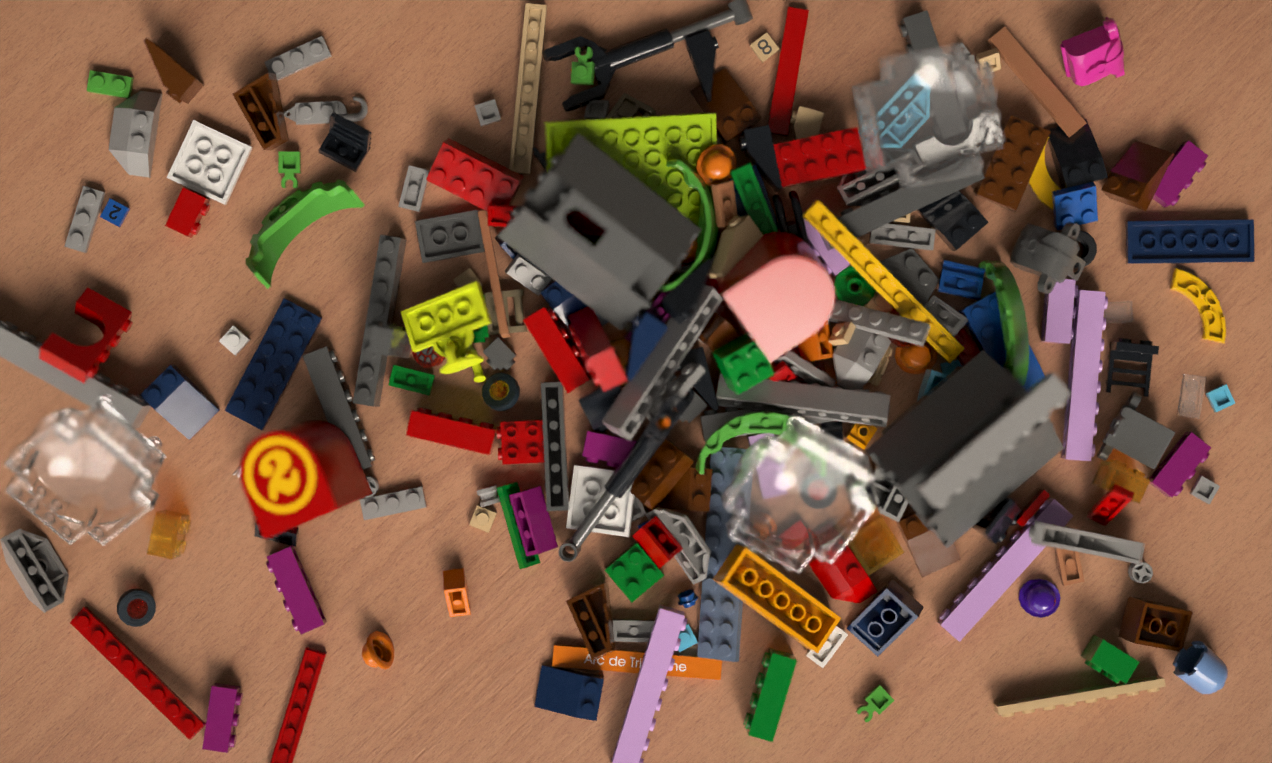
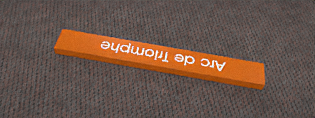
(631, 662)

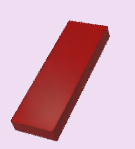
(1110, 504)

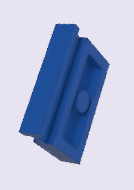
(961, 280)

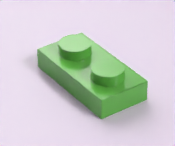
(109, 84)

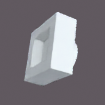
(234, 340)

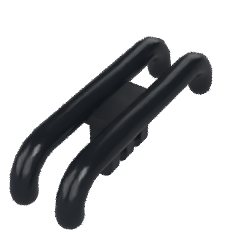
(791, 227)

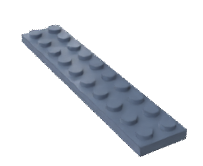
(719, 608)

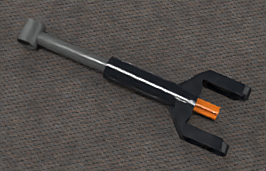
(610, 60)
(628, 470)

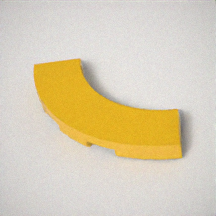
(1042, 183)
(1205, 301)

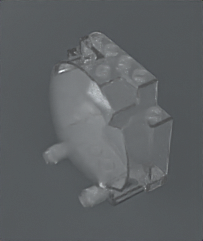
(928, 116)
(86, 472)
(798, 496)

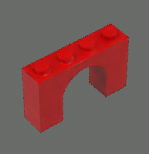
(83, 361)

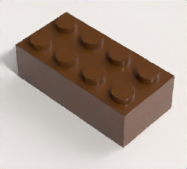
(1013, 164)

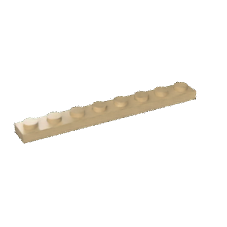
(528, 88)
(1088, 694)

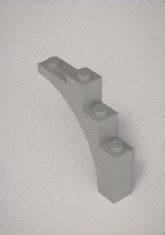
(1086, 542)

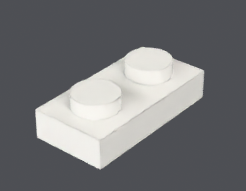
(829, 648)

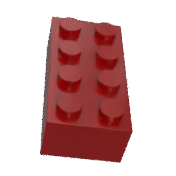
(819, 157)
(473, 176)
(557, 349)
(596, 349)
(451, 432)

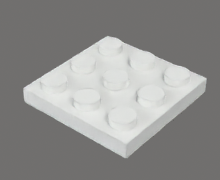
(209, 162)
(587, 490)

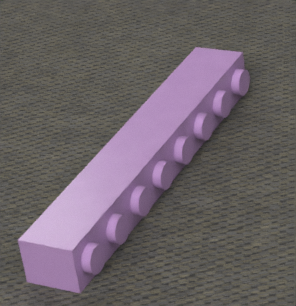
(1083, 376)
(999, 574)
(649, 684)

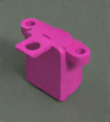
(1094, 54)

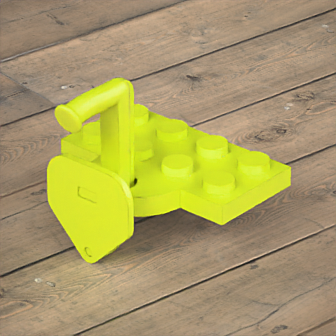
(449, 326)

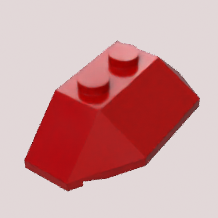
(844, 578)

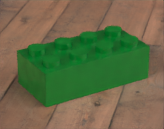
(770, 694)

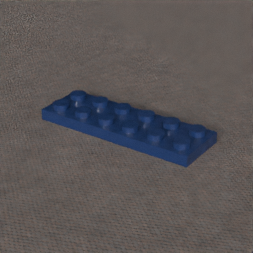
(1189, 241)
(273, 364)

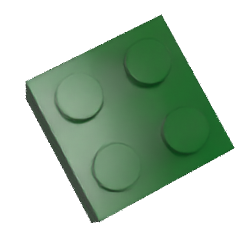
(742, 363)
(634, 572)
(1104, 656)

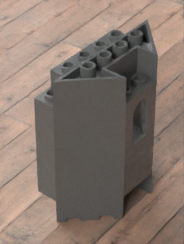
(633, 257)
(942, 425)

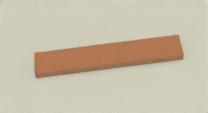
(1037, 82)
(494, 275)

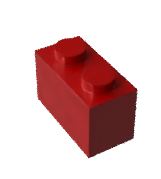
(188, 213)
(657, 542)

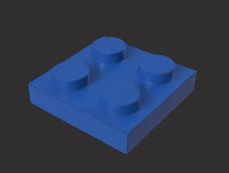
(1075, 205)

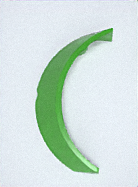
(292, 217)
(708, 235)
(1012, 318)
(749, 423)

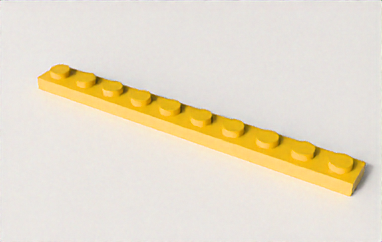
(880, 278)

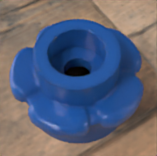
(687, 598)

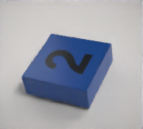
(115, 212)

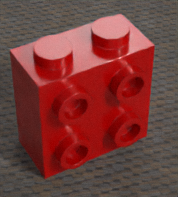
(521, 442)

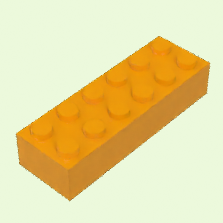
(776, 598)

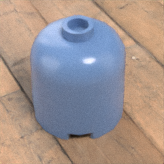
(1200, 668)

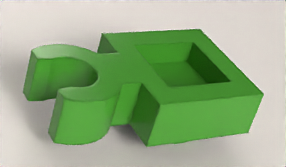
(583, 70)
(290, 165)
(876, 701)

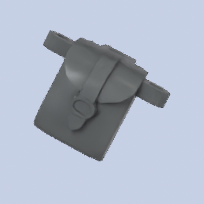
(1048, 254)
(1136, 435)

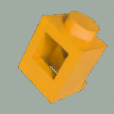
(856, 438)

